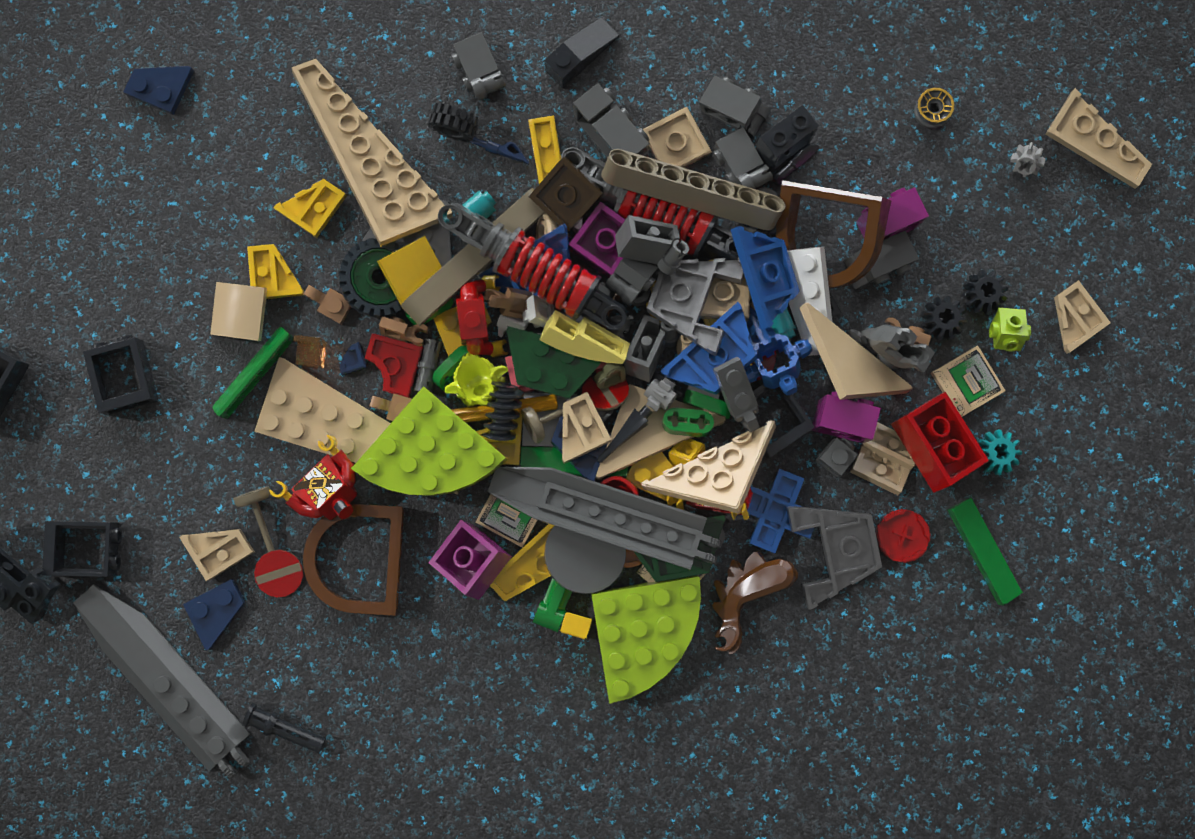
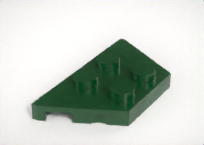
(545, 367)
(666, 571)

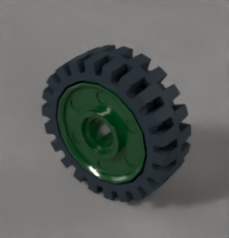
(357, 284)

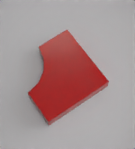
(396, 362)

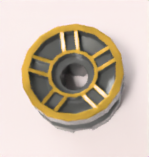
(943, 104)

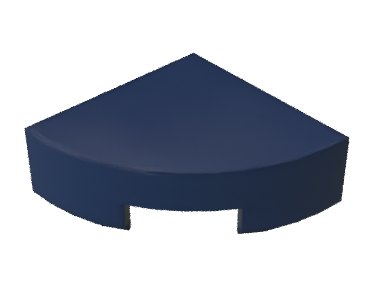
(353, 360)

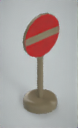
(602, 399)
(279, 570)

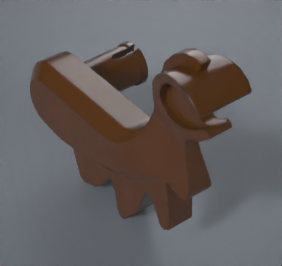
(745, 585)

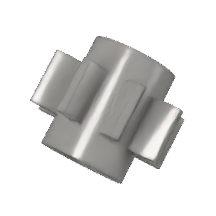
(1028, 159)
(660, 394)

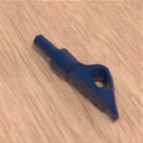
(496, 148)

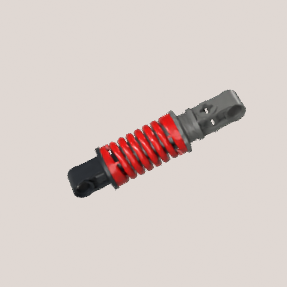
(699, 233)
(533, 268)

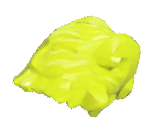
(474, 380)

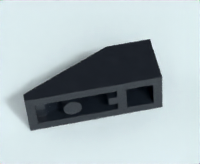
(579, 51)

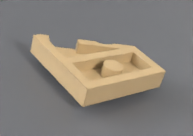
(1078, 316)
(581, 428)
(217, 550)

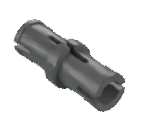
(428, 364)

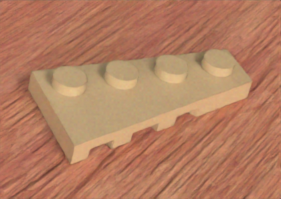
(1089, 136)

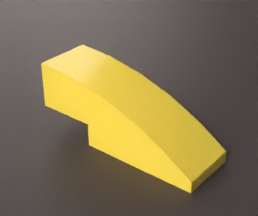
(584, 339)

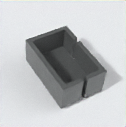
(608, 124)

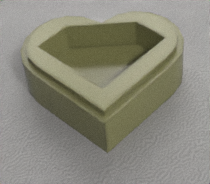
(610, 375)

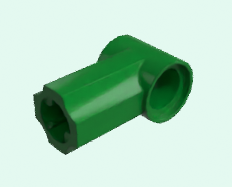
(552, 608)

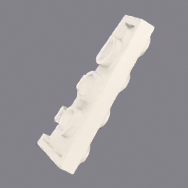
(812, 280)

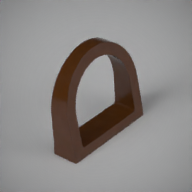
(875, 227)
(312, 574)

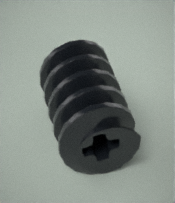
(504, 412)

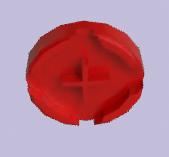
(903, 535)

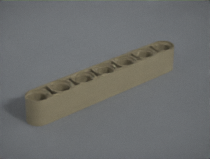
(692, 189)
(466, 264)

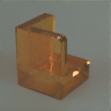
(310, 351)

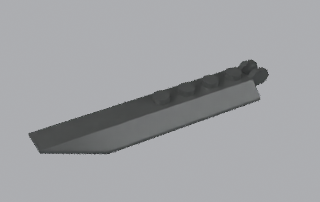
(605, 513)
(164, 679)

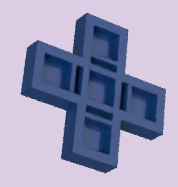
(772, 510)

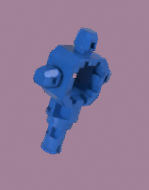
(765, 343)

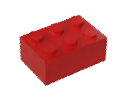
(939, 442)

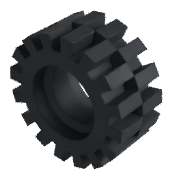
(453, 122)

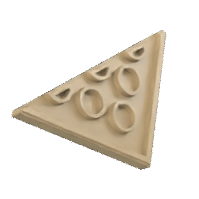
(849, 364)
(650, 439)
(718, 475)

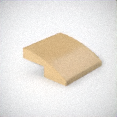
(238, 311)
(884, 460)

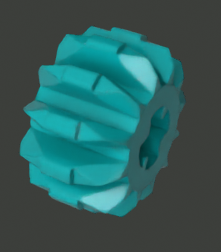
(1007, 450)

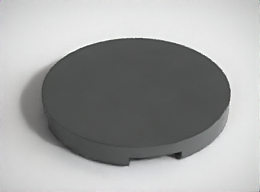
(581, 561)

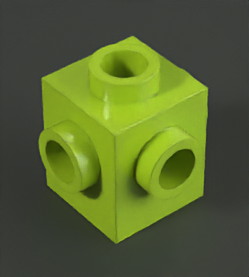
(1009, 329)

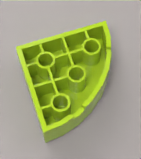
(428, 451)
(644, 631)

